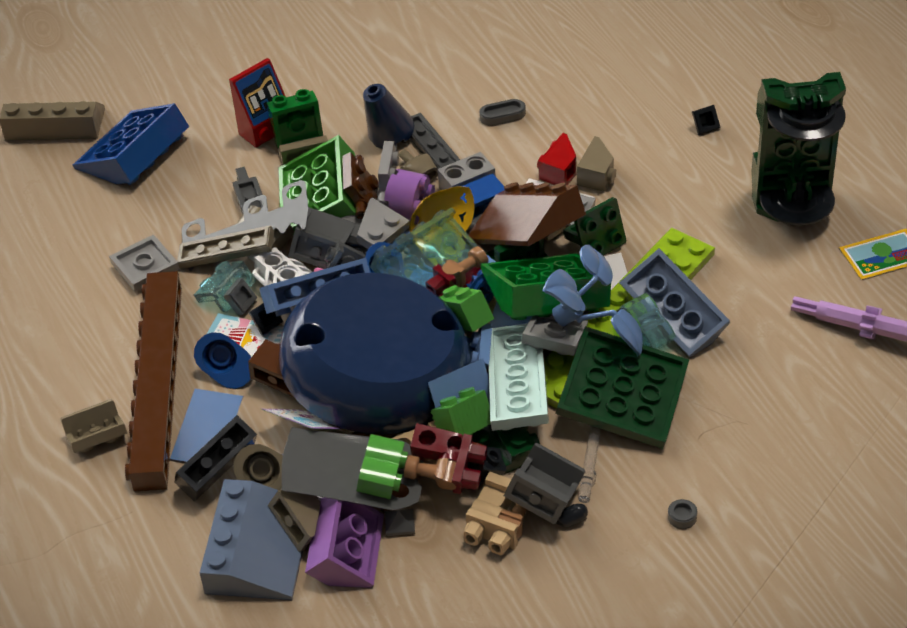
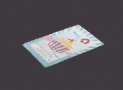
(244, 332)

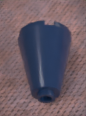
(385, 117)

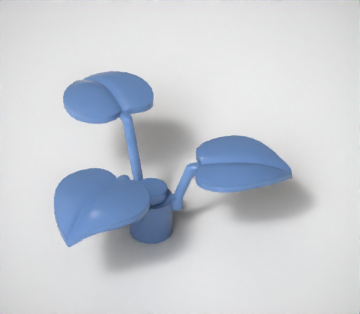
(571, 306)

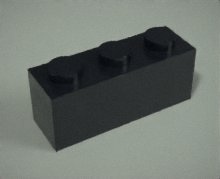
(214, 458)

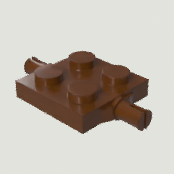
(358, 182)

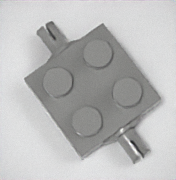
(387, 167)

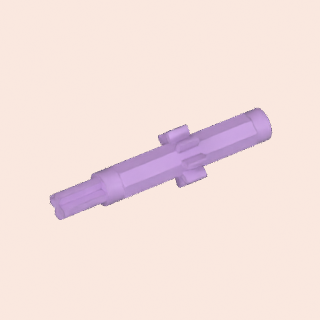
(868, 322)

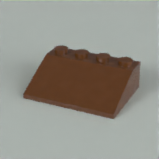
(527, 213)

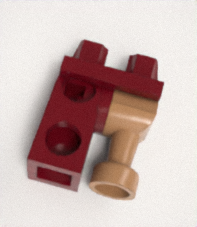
(457, 273)
(452, 454)

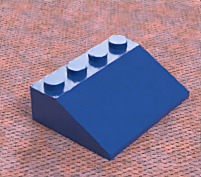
(133, 144)

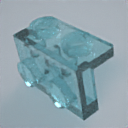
(217, 285)

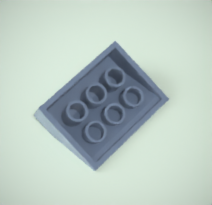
(248, 547)

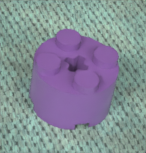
(406, 191)

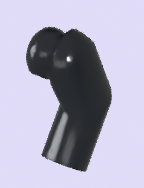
(573, 515)

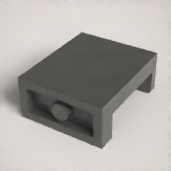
(544, 483)

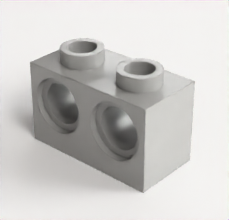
(464, 171)

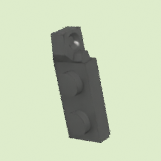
(246, 188)

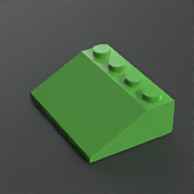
(323, 176)

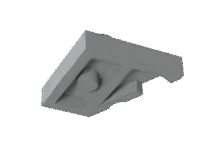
(380, 224)

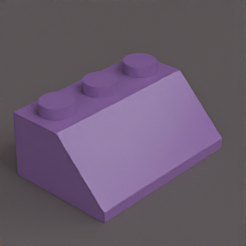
(345, 544)

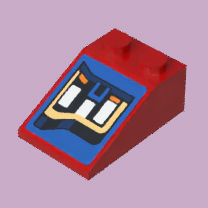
(250, 96)

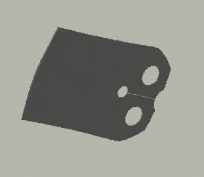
(330, 468)

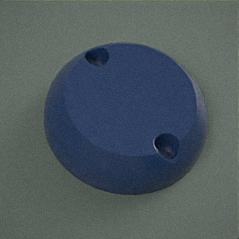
(367, 350)

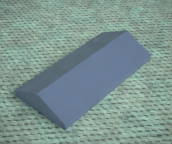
(679, 300)

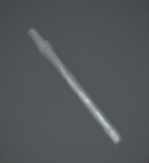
(589, 477)

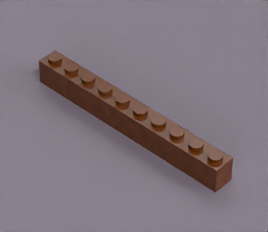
(155, 383)

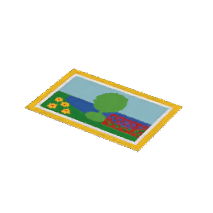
(878, 254)

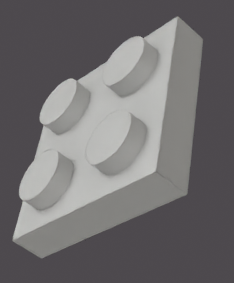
(143, 258)
(548, 334)

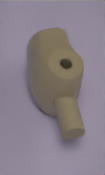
(420, 164)

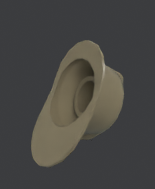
(259, 465)

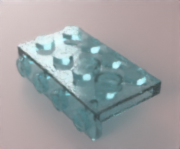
(423, 248)

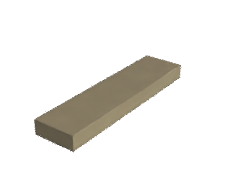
(225, 247)

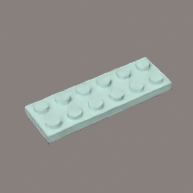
(516, 381)

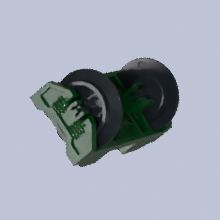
(797, 148)

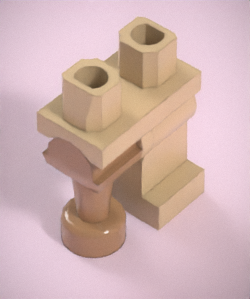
(491, 518)

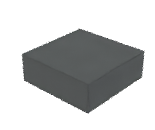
(240, 296)

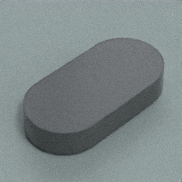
(502, 112)

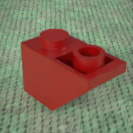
(558, 163)

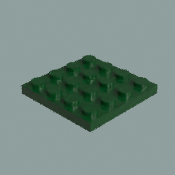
(623, 391)

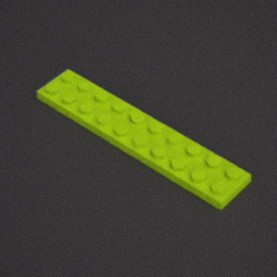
(683, 250)

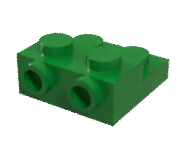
(295, 117)

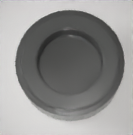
(682, 514)

